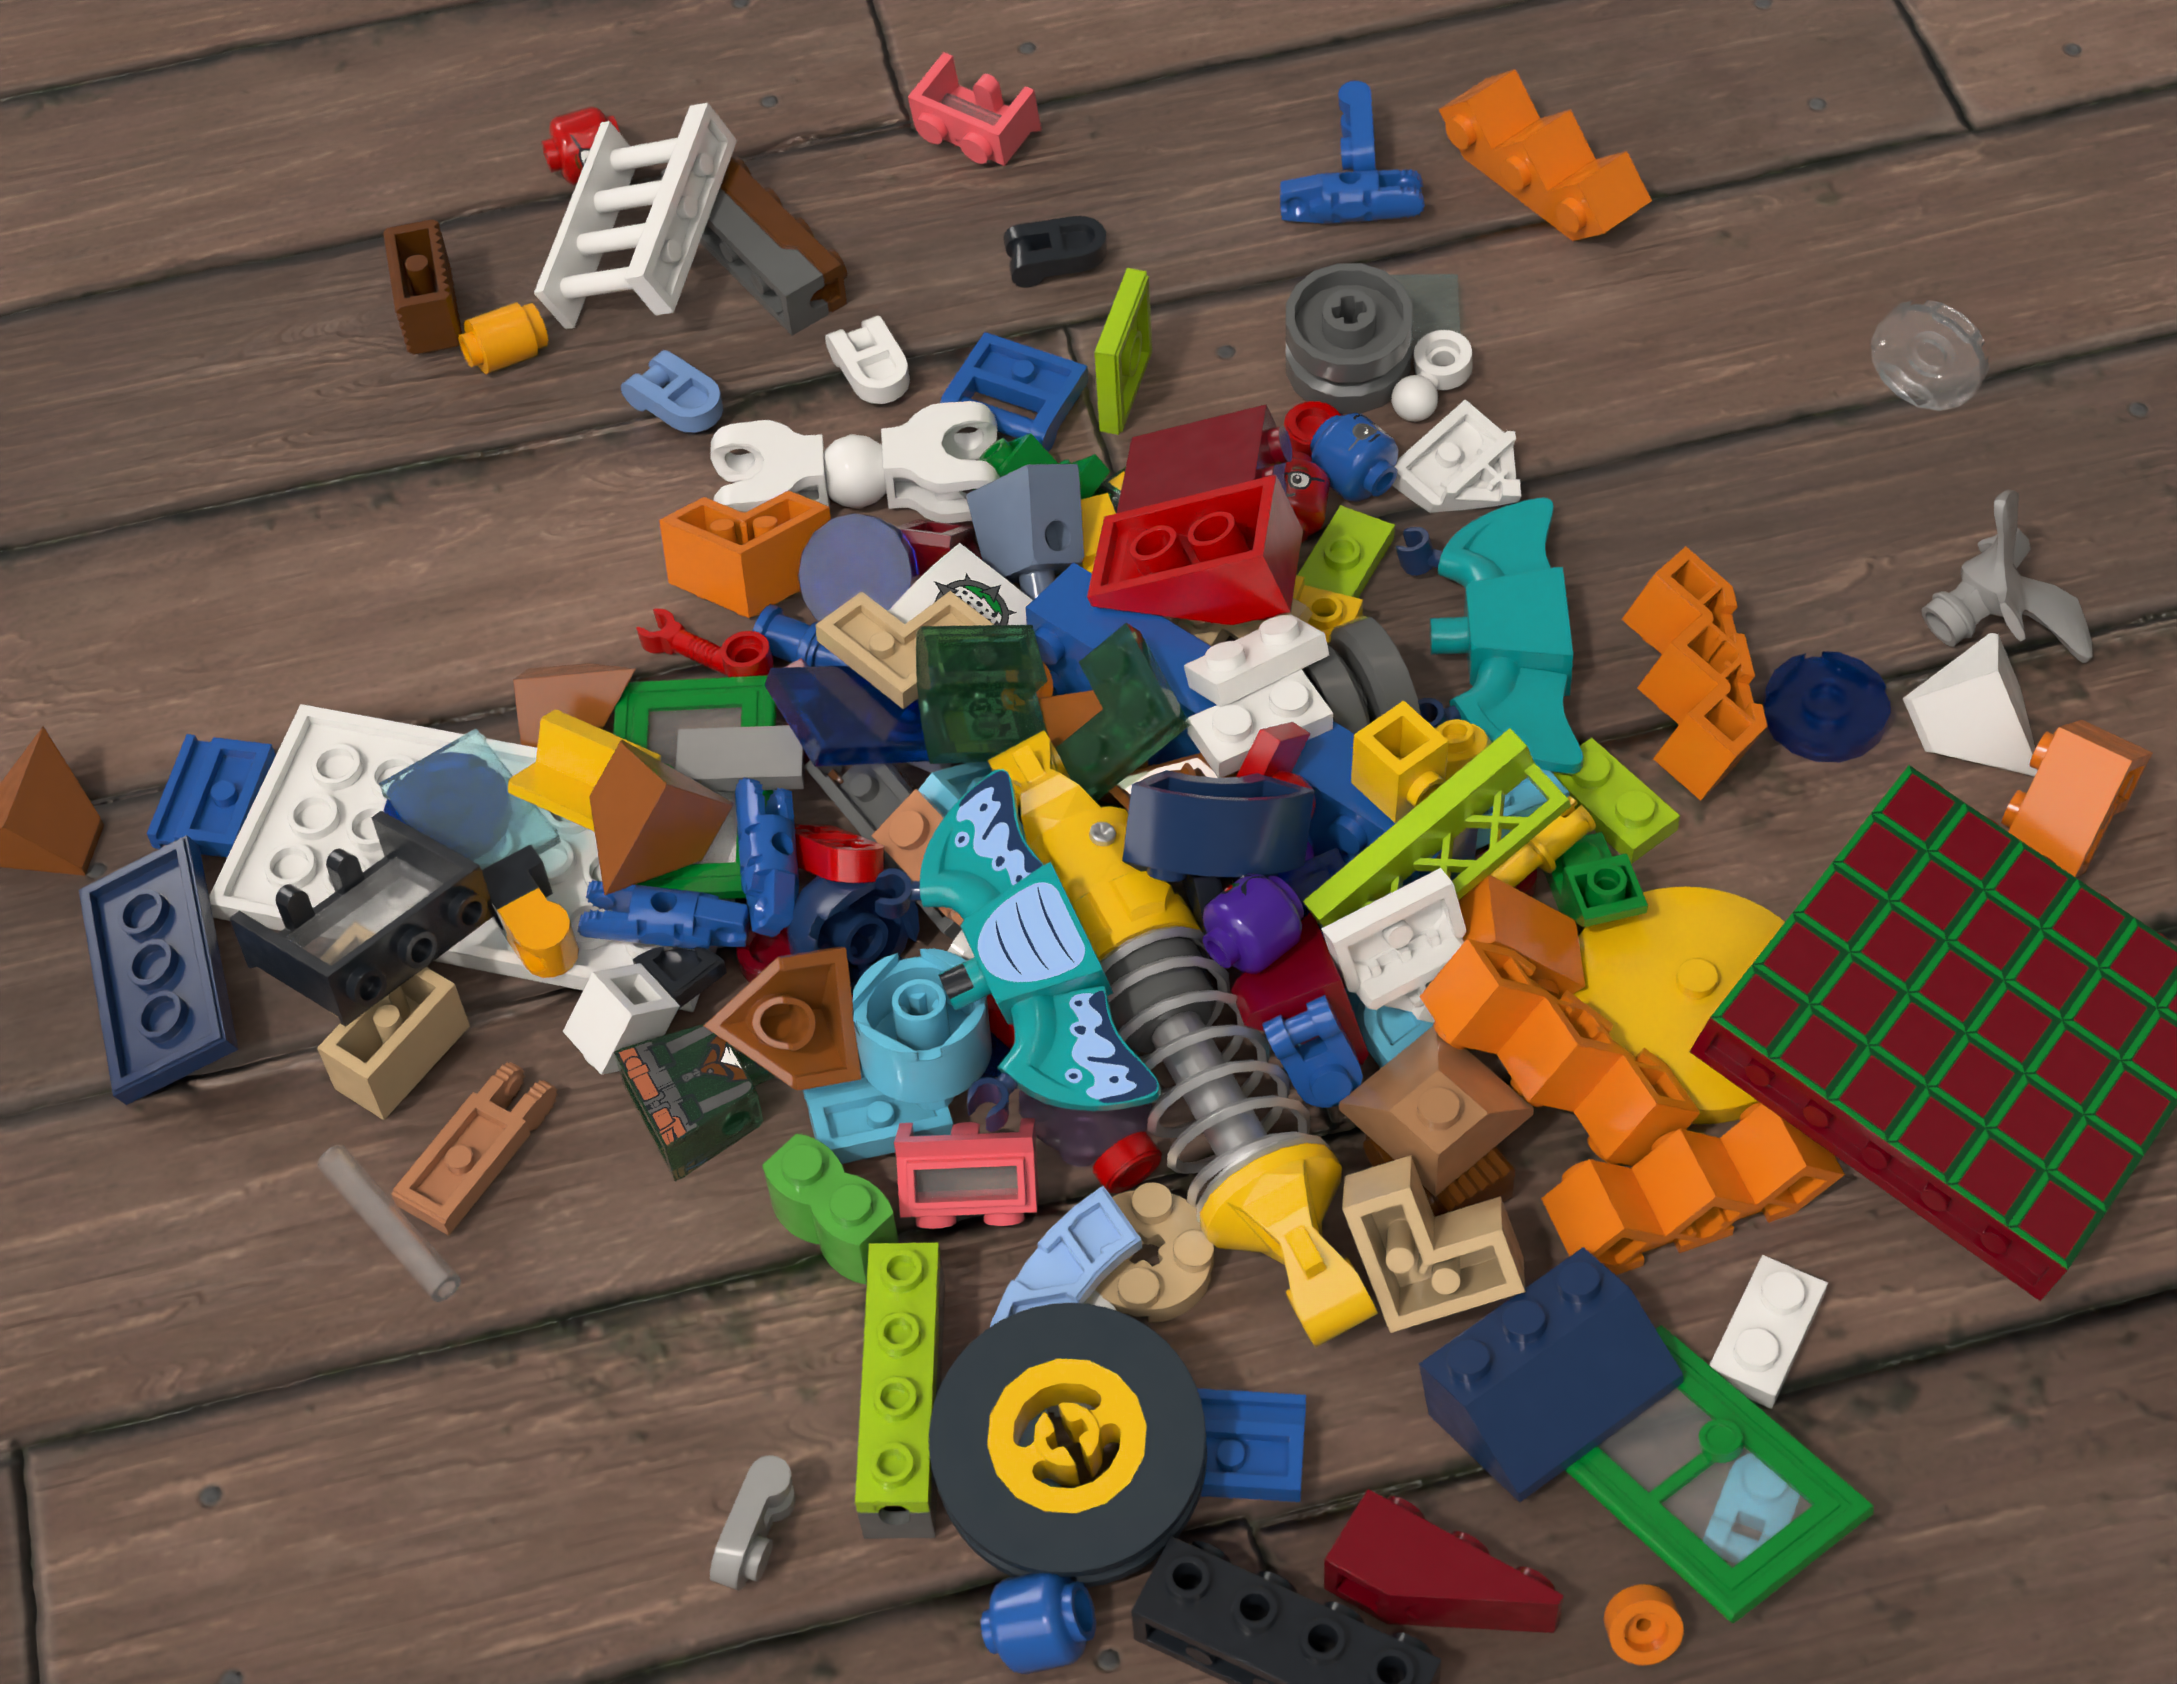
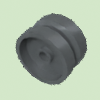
(1348, 337)
(1361, 674)

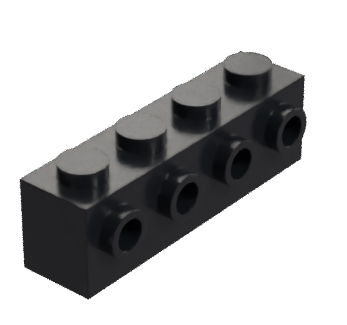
(1262, 1630)

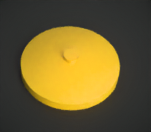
(1669, 973)

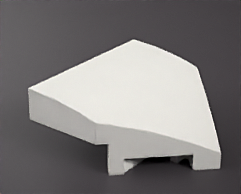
(1460, 464)
(1398, 944)

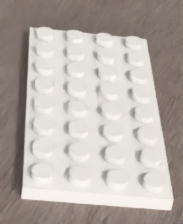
(324, 800)

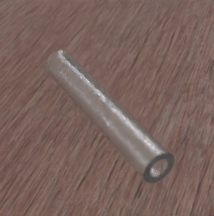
(389, 1223)

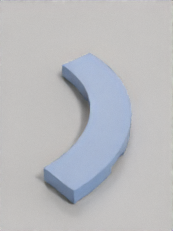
(1071, 1265)

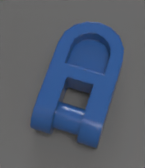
(1357, 127)
(1320, 1069)

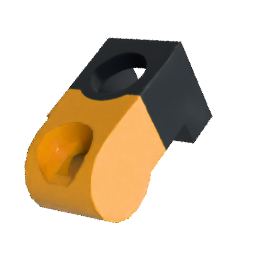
(530, 923)

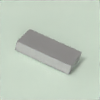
(727, 754)

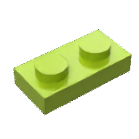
(1619, 803)

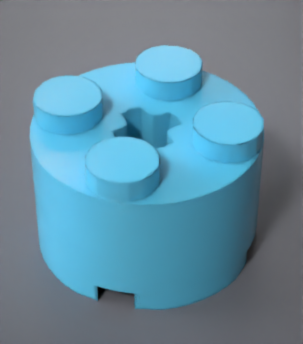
(911, 1034)

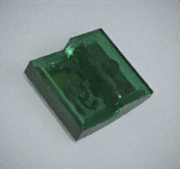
(977, 690)

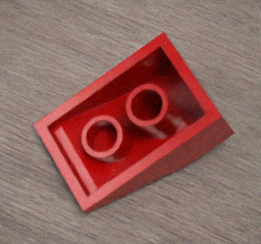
(1202, 556)

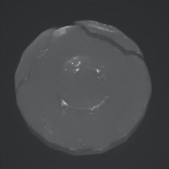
(1929, 355)

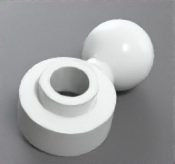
(1440, 363)

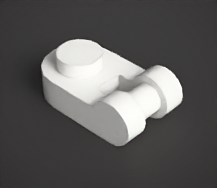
(870, 361)

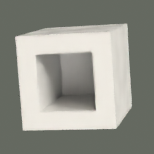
(618, 1011)

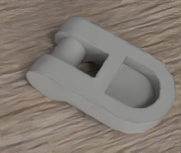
(743, 1544)

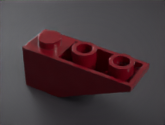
(1424, 1576)

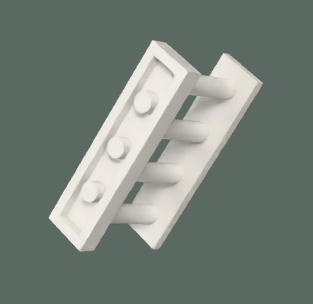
(671, 231)

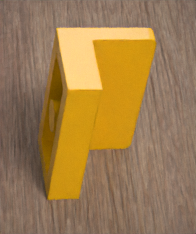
(567, 767)

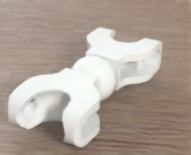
(917, 465)

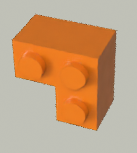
(737, 555)
(2075, 793)
(1537, 932)

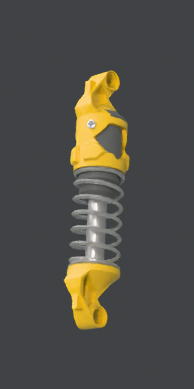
(1164, 1005)

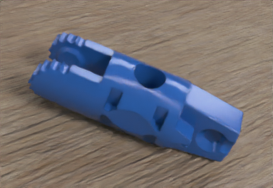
(1352, 196)
(767, 855)
(664, 917)

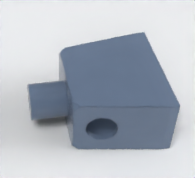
(1030, 524)

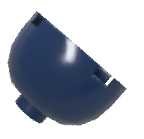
(845, 915)

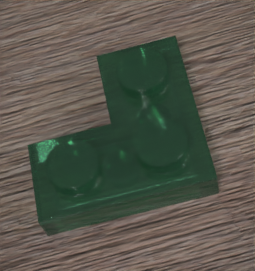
(1135, 719)

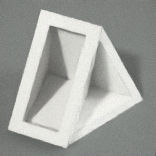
(1975, 710)

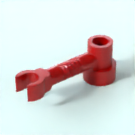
(739, 656)

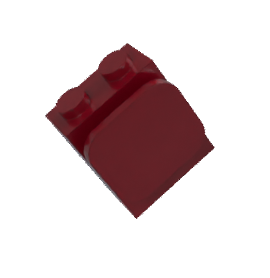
(1204, 457)

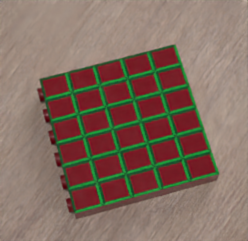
(1963, 1031)

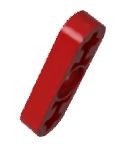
(838, 854)

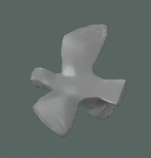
(1996, 588)

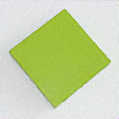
(1123, 351)

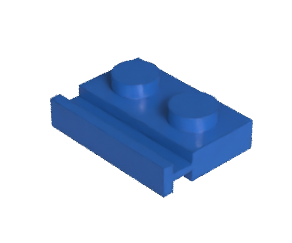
(210, 793)
(1253, 1444)

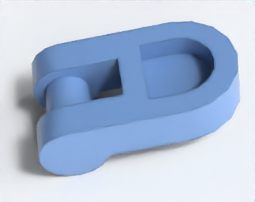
(689, 397)

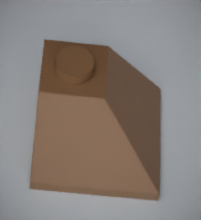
(1437, 1109)

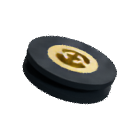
(1140, 1401)

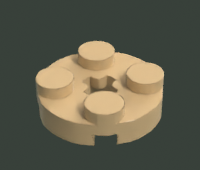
(1183, 1253)

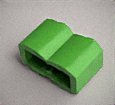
(827, 1205)

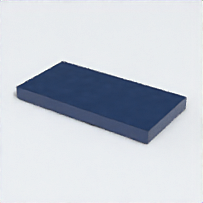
(157, 970)

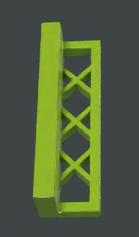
(1436, 823)

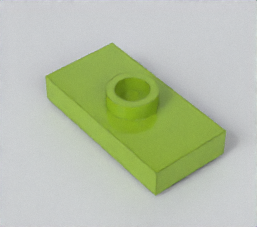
(1347, 552)

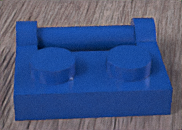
(1022, 379)

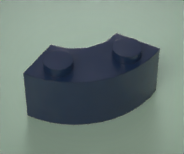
(1217, 825)

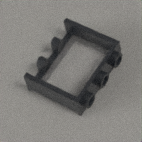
(374, 926)

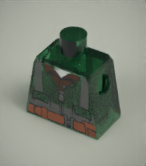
(692, 1094)

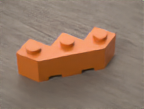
(1542, 159)
(1701, 671)
(1557, 1051)
(1689, 1189)

